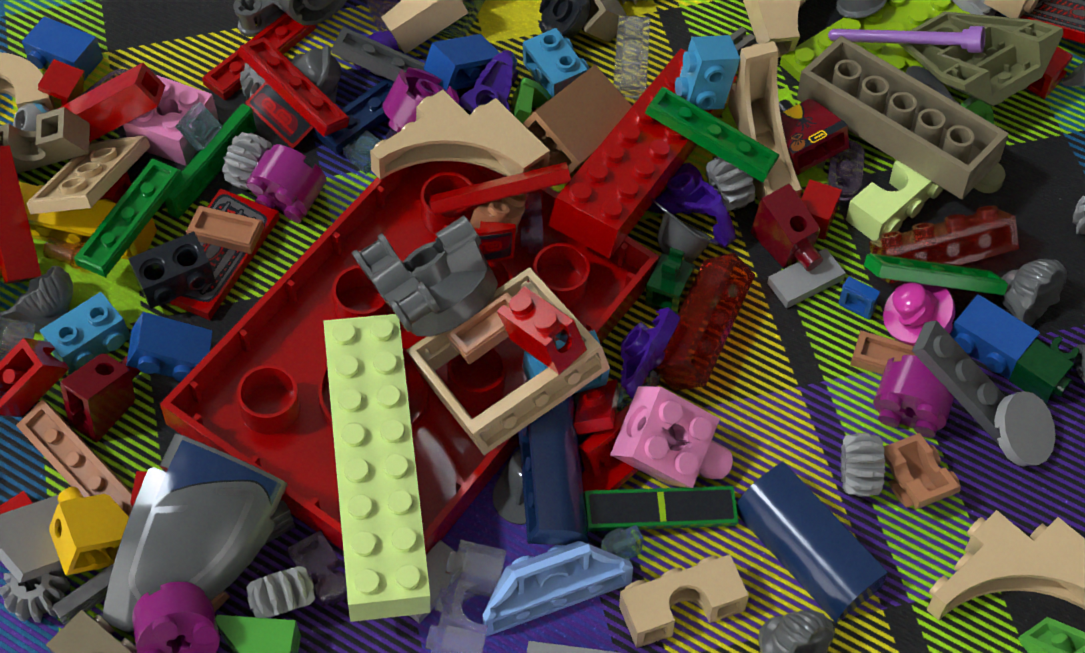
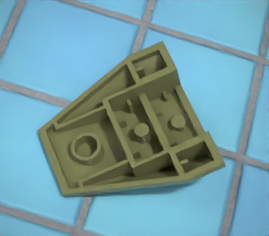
(1011, 60)

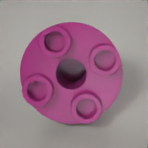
(913, 306)

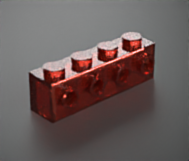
(955, 241)
(705, 321)

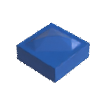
(859, 298)

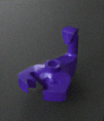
(492, 83)
(691, 194)
(644, 349)

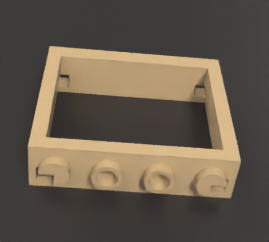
(528, 400)

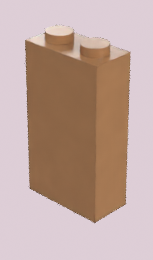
(578, 118)

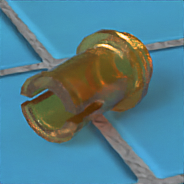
(62, 251)

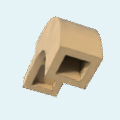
(21, 80)

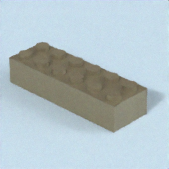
(903, 116)

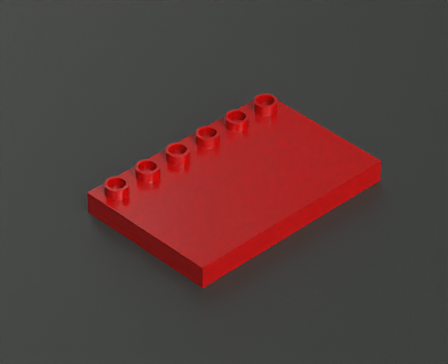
(268, 381)

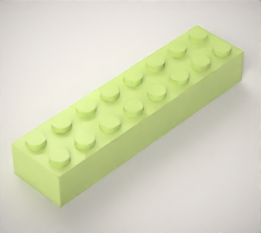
(376, 469)

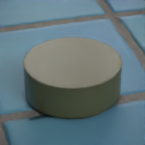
(992, 181)

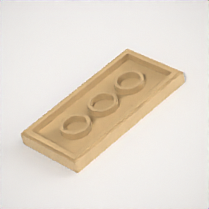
(89, 175)

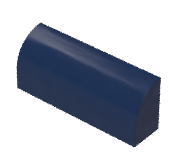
(553, 478)
(810, 542)

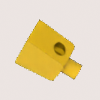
(86, 530)

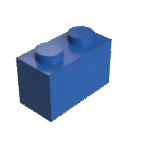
(63, 43)
(459, 60)
(992, 335)
(167, 346)

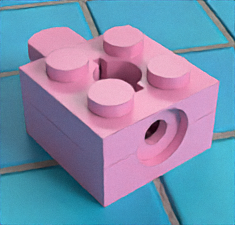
(160, 122)
(671, 439)

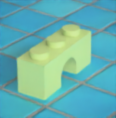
(882, 211)

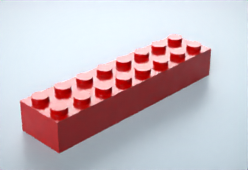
(624, 173)

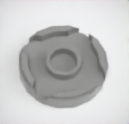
(1025, 429)

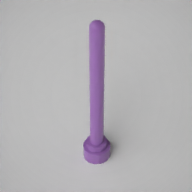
(970, 39)

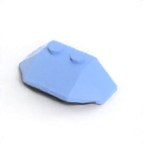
(553, 582)

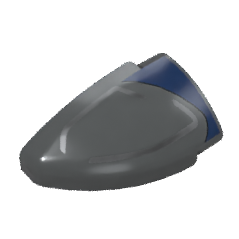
(191, 526)

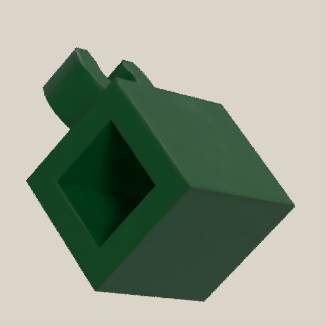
(670, 281)
(1044, 370)

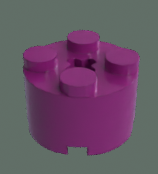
(408, 92)
(286, 182)
(912, 397)
(175, 621)

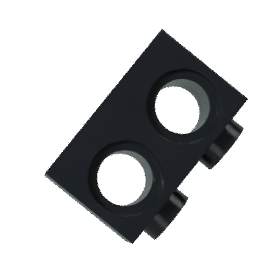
(172, 270)

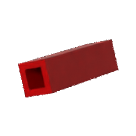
(118, 100)

